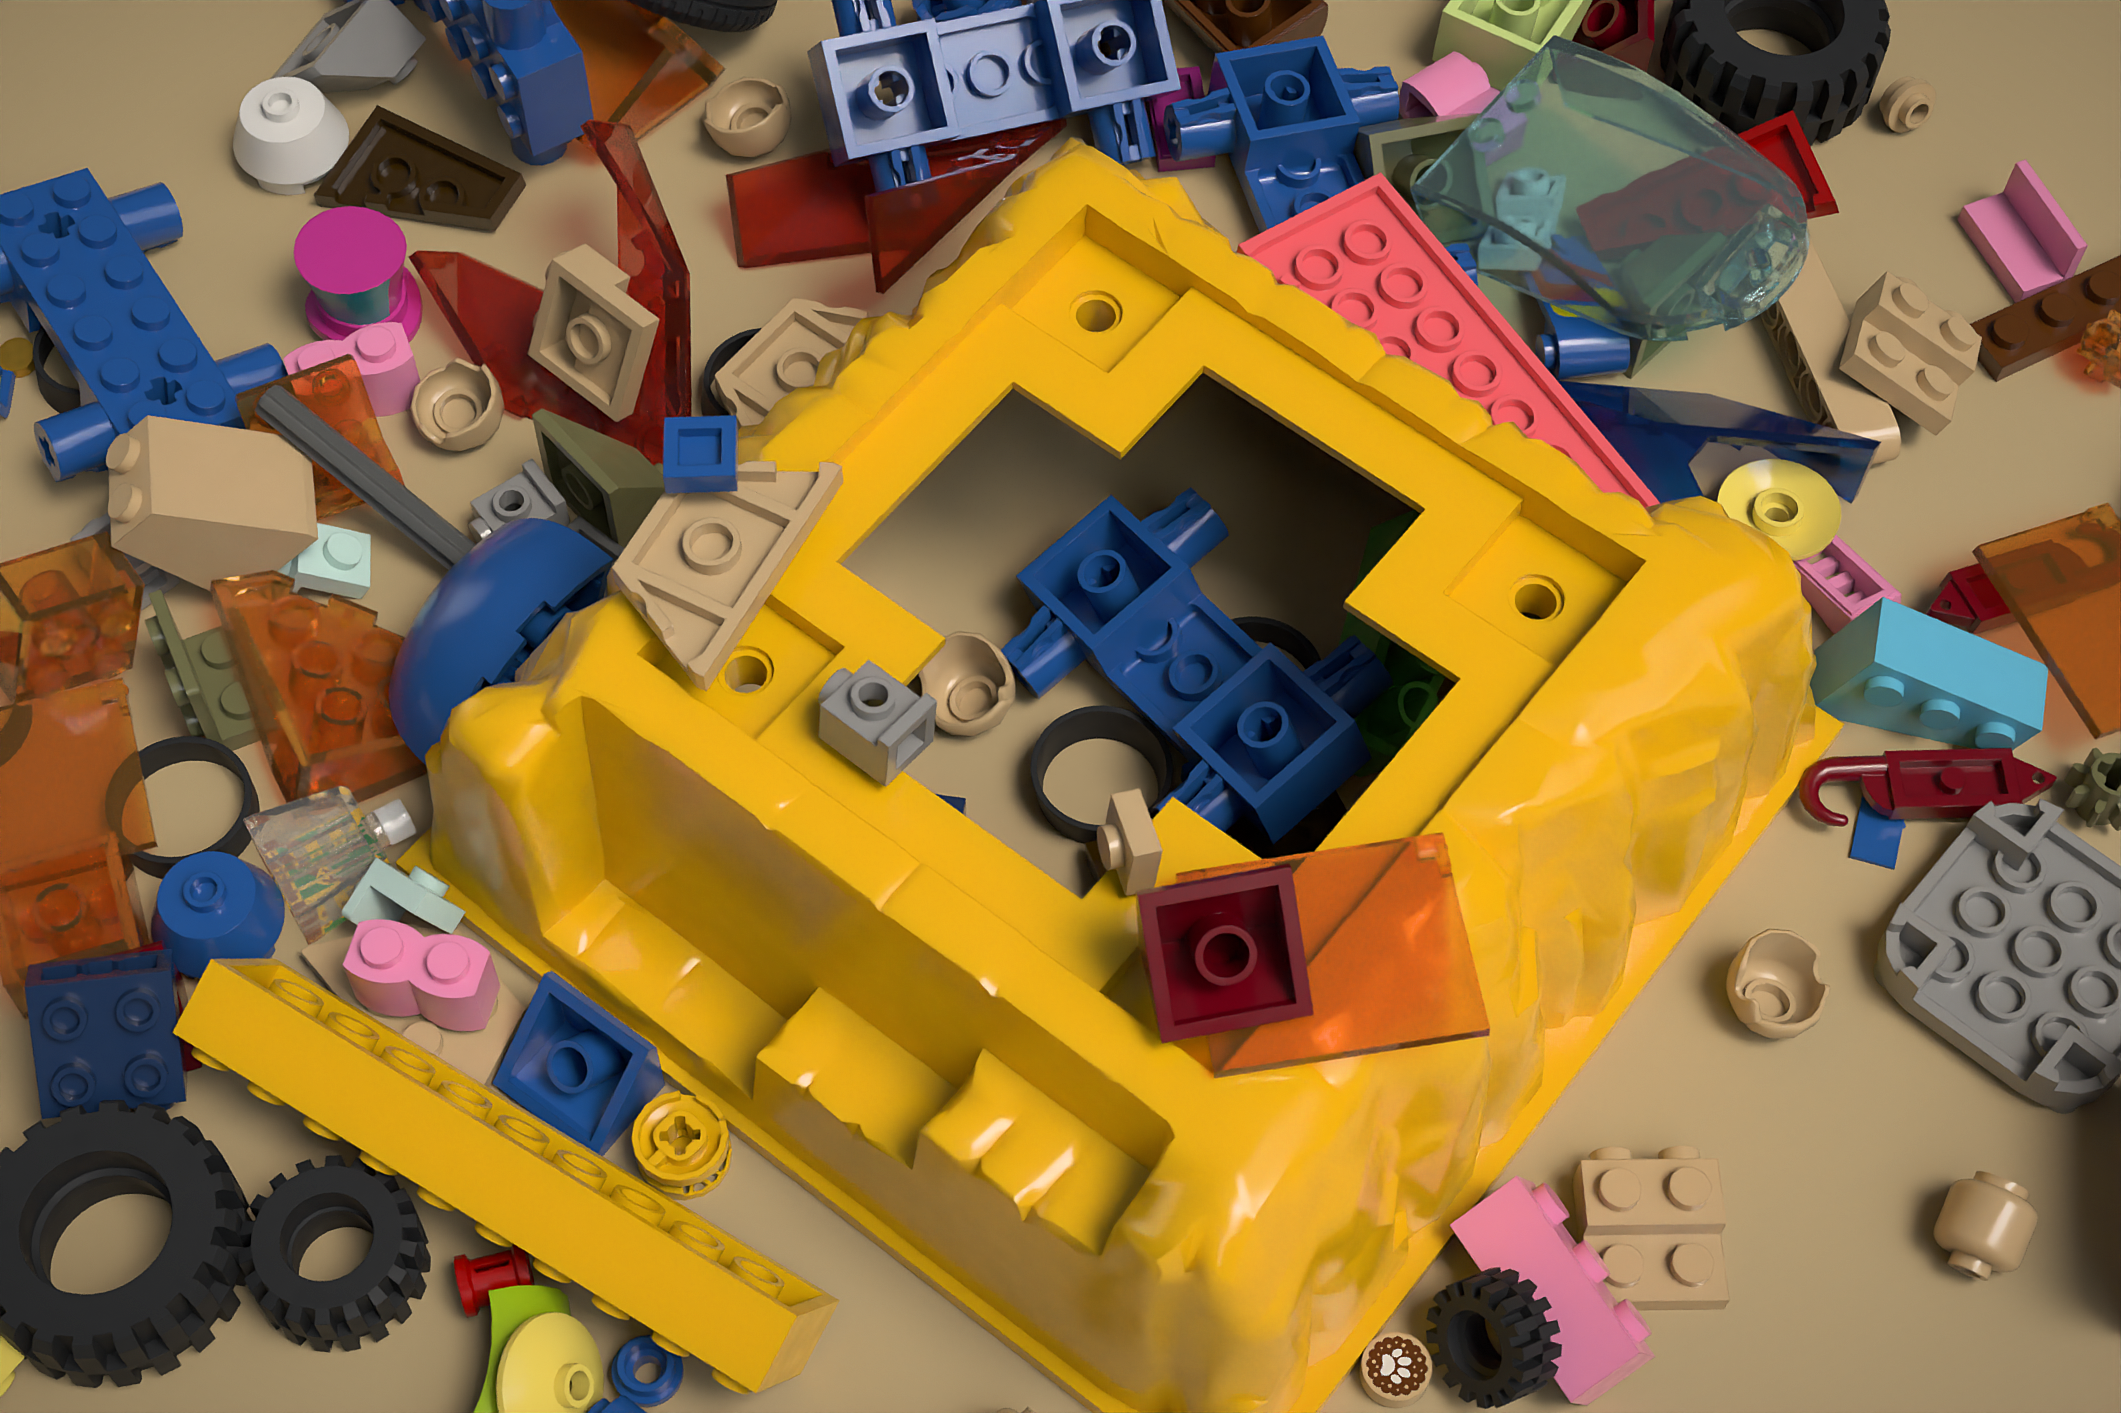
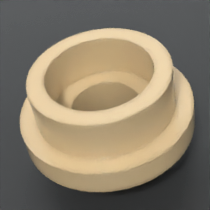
(1907, 103)

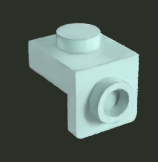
(333, 563)
(390, 892)

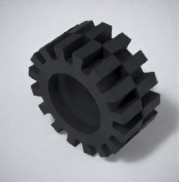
(1520, 1329)

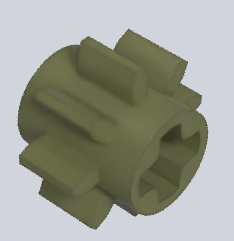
(2097, 789)

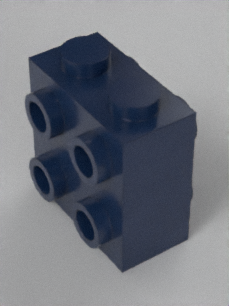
(106, 1032)

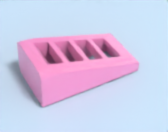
(1855, 575)

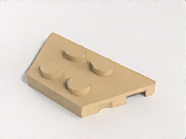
(782, 357)
(715, 557)
(472, 1052)

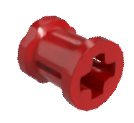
(488, 1273)

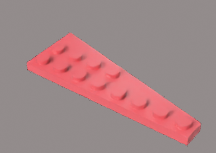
(1392, 276)

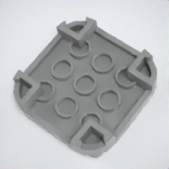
(2017, 954)

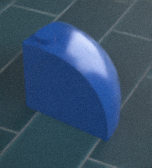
(490, 620)

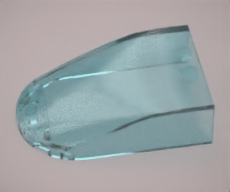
(1617, 200)

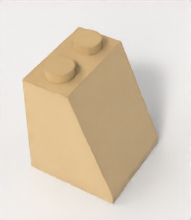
(209, 499)

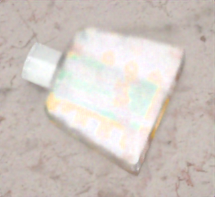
(322, 850)

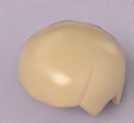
(748, 116)
(457, 405)
(970, 684)
(1777, 984)

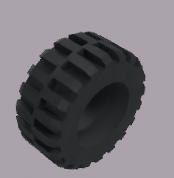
(1751, 86)
(166, 1306)

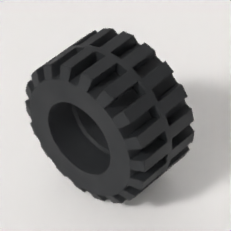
(301, 1213)

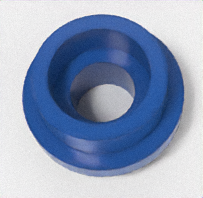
(640, 1352)

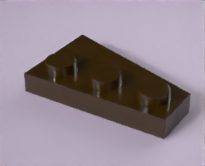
(419, 176)

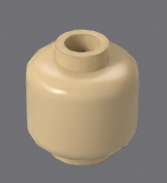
(1986, 1225)

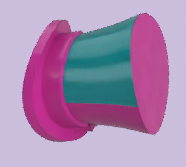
(356, 273)

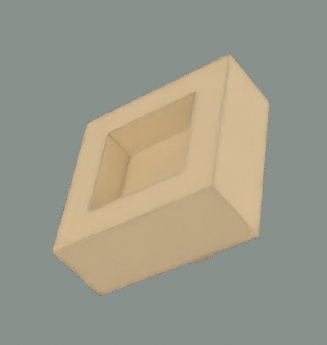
(1130, 842)

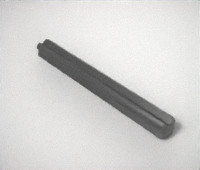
(363, 476)

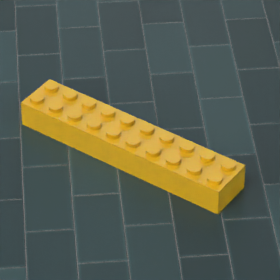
(507, 1172)

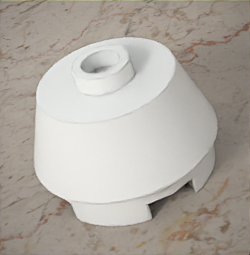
(288, 135)

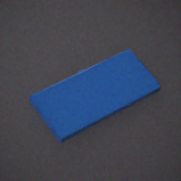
(1876, 837)

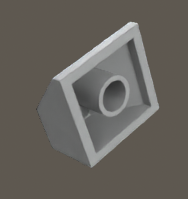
(356, 48)

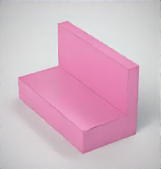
(2024, 235)

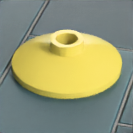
(1785, 493)
(549, 1367)

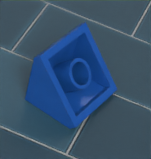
(579, 1066)

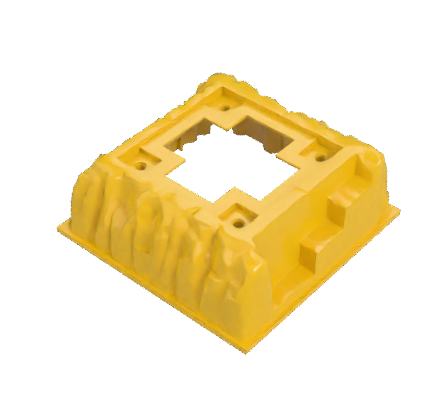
(974, 1043)

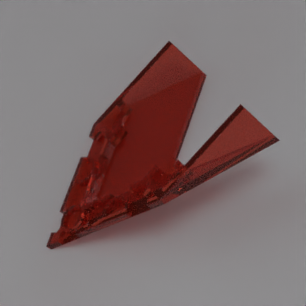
(822, 211)
(497, 310)

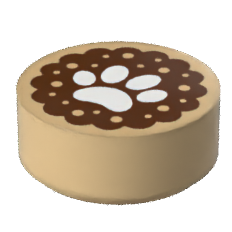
(1395, 1369)

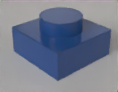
(700, 454)

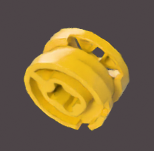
(681, 1144)

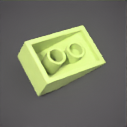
(1505, 32)

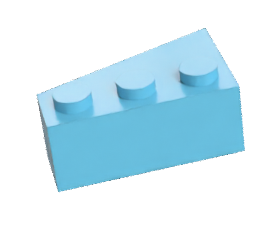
(1928, 680)

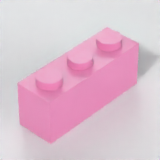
(1524, 1232)

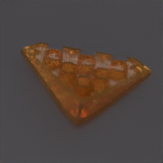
(316, 686)

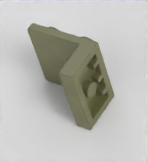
(203, 679)

